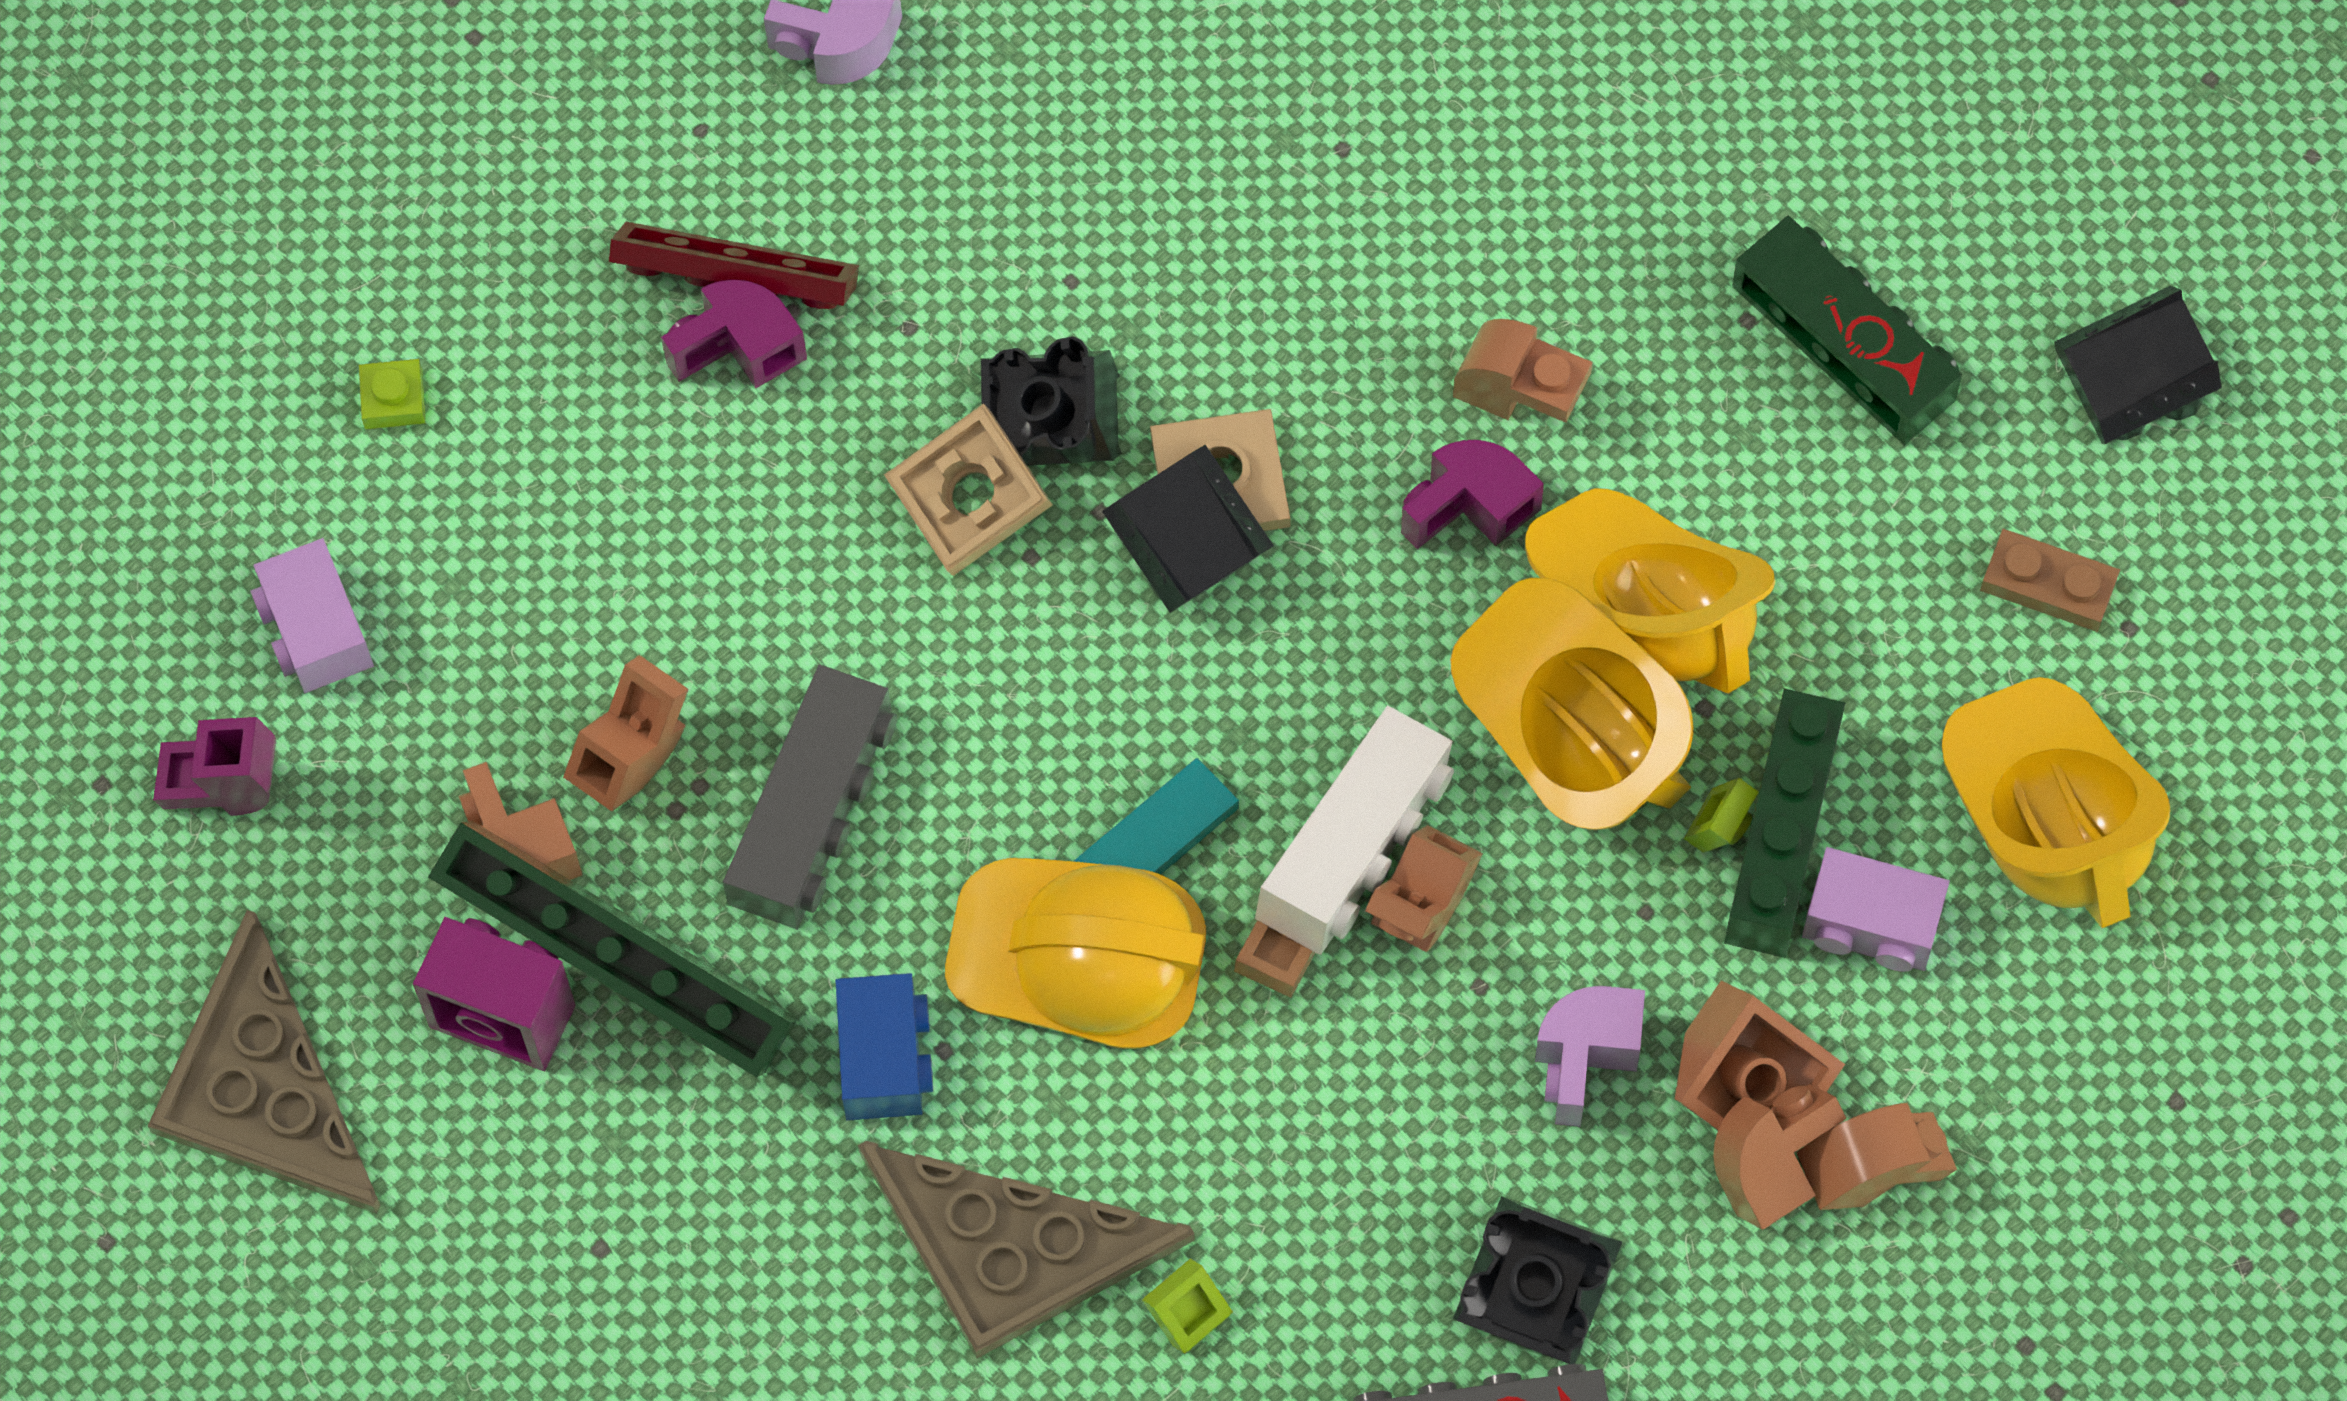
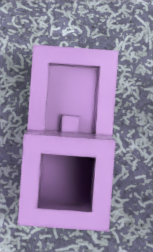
(843, 42)
(1588, 1030)

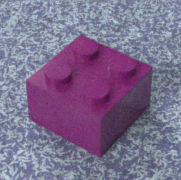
(495, 992)

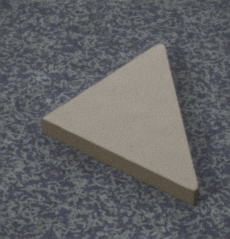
(255, 1085)
(1009, 1248)

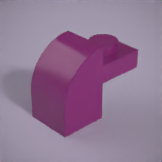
(737, 320)
(1475, 480)
(223, 768)

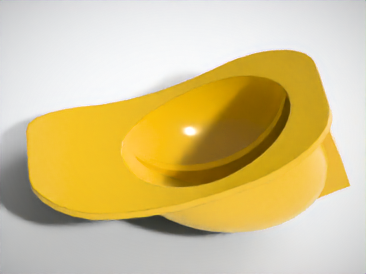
(1659, 583)
(1575, 704)
(2055, 796)
(1078, 949)

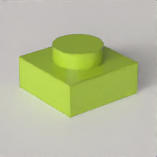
(392, 394)
(1722, 816)
(1187, 1305)

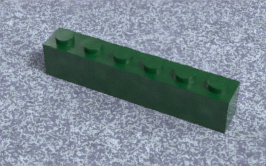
(613, 948)

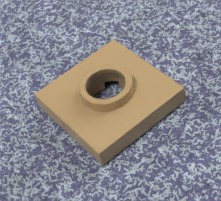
(1245, 436)
(930, 476)

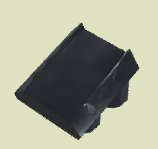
(2140, 366)
(1056, 402)
(1187, 528)
(1537, 1280)

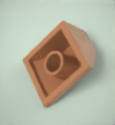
(1748, 1051)

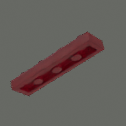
(710, 260)

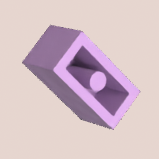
(313, 616)
(1875, 910)

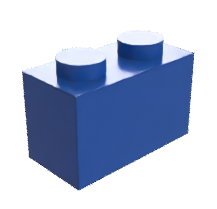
(880, 1046)

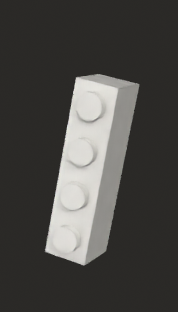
(1354, 831)

